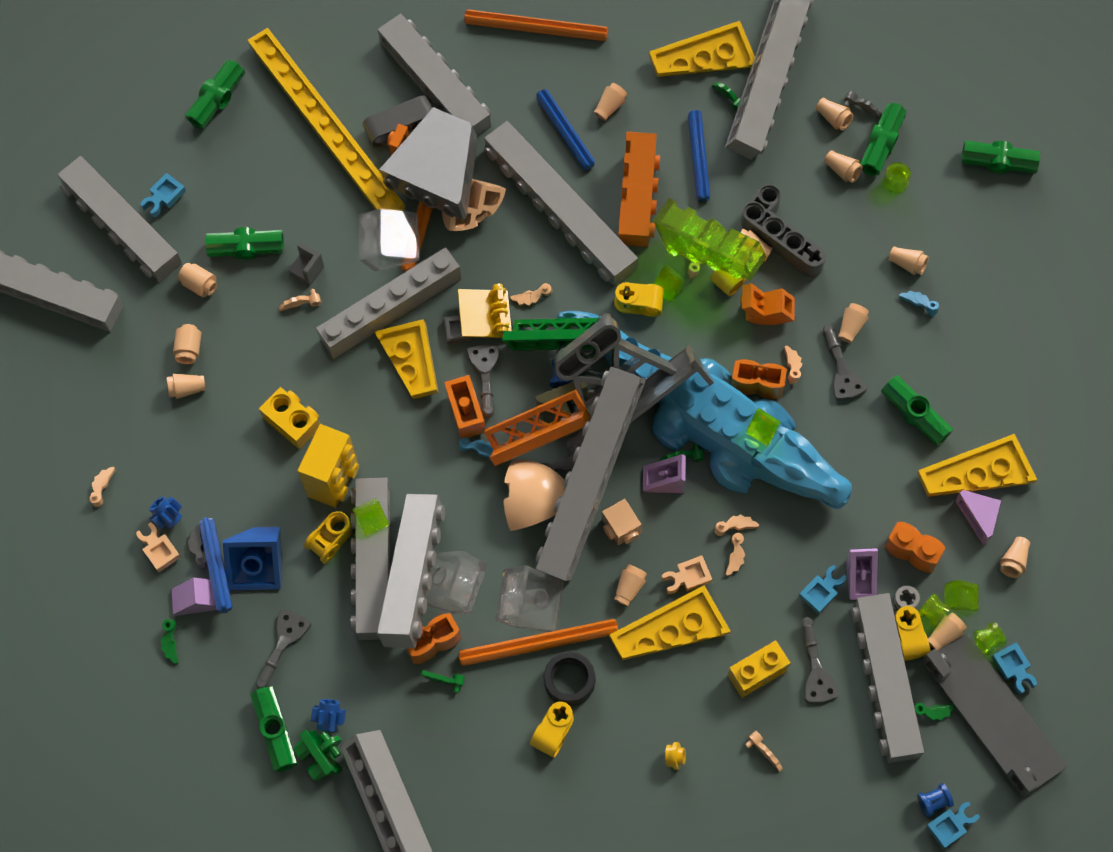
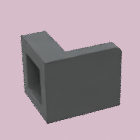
(307, 264)

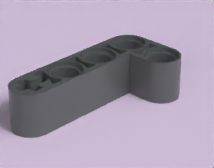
(808, 257)

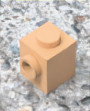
(621, 523)

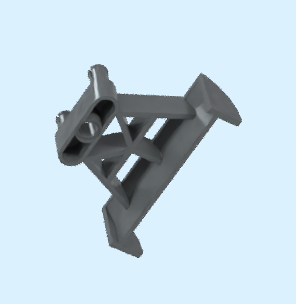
(606, 335)

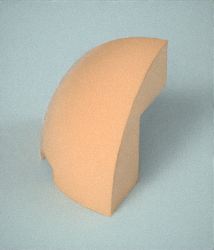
(483, 202)
(531, 493)

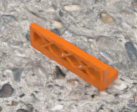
(537, 437)

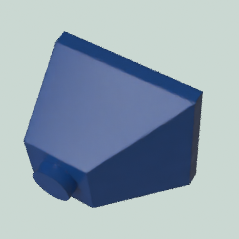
(254, 559)

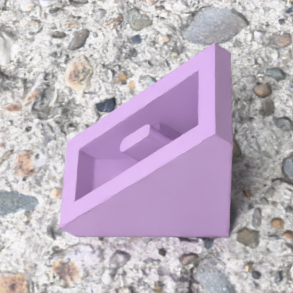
(665, 475)
(980, 513)
(862, 572)
(193, 597)

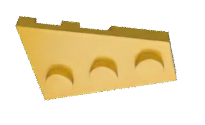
(411, 355)

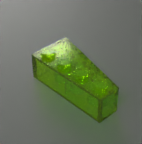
(708, 241)

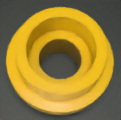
(675, 756)

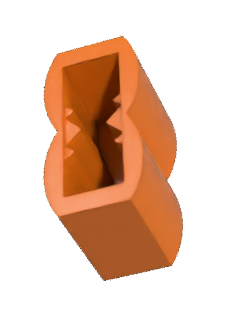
(758, 379)
(908, 544)
(437, 636)

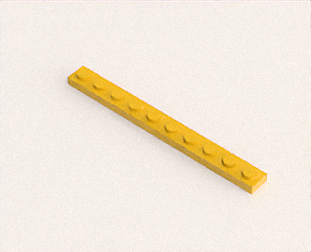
(324, 121)

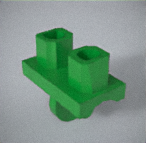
(323, 750)

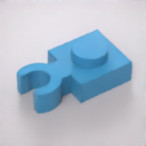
(165, 193)
(821, 592)
(1013, 664)
(949, 827)

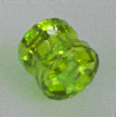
(900, 182)
(934, 609)
(989, 638)

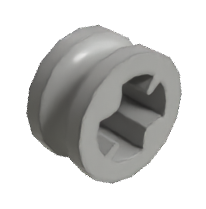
(911, 592)

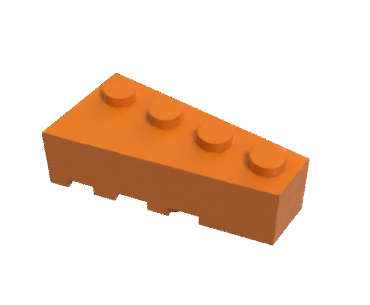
(638, 189)

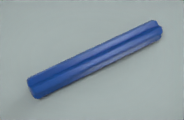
(565, 129)
(699, 156)
(215, 565)

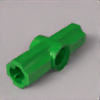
(215, 94)
(883, 139)
(1000, 157)
(244, 243)
(928, 422)
(269, 713)

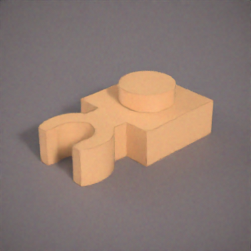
(159, 550)
(690, 574)

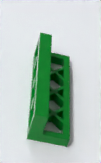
(546, 339)

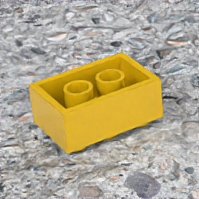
(328, 466)

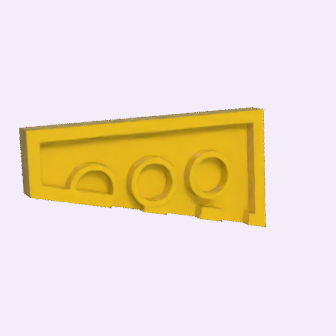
(708, 52)
(983, 468)
(673, 625)

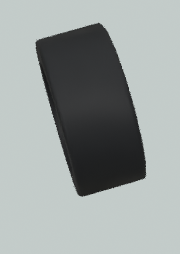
(573, 658)

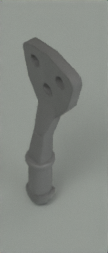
(485, 369)
(843, 372)
(284, 640)
(817, 672)

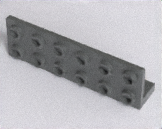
(994, 714)

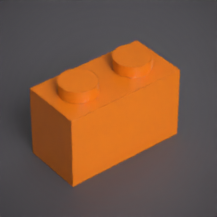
(465, 407)

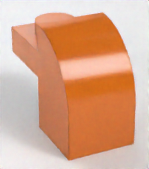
(767, 307)

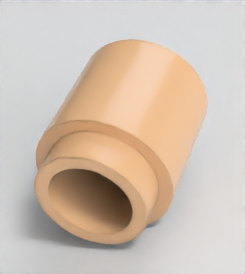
(197, 279)
(187, 344)

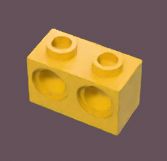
(286, 421)
(758, 669)

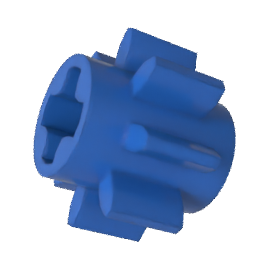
(165, 512)
(328, 715)

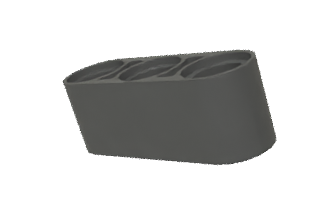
(407, 113)

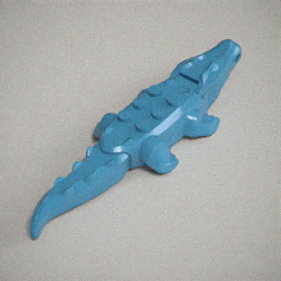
(719, 421)

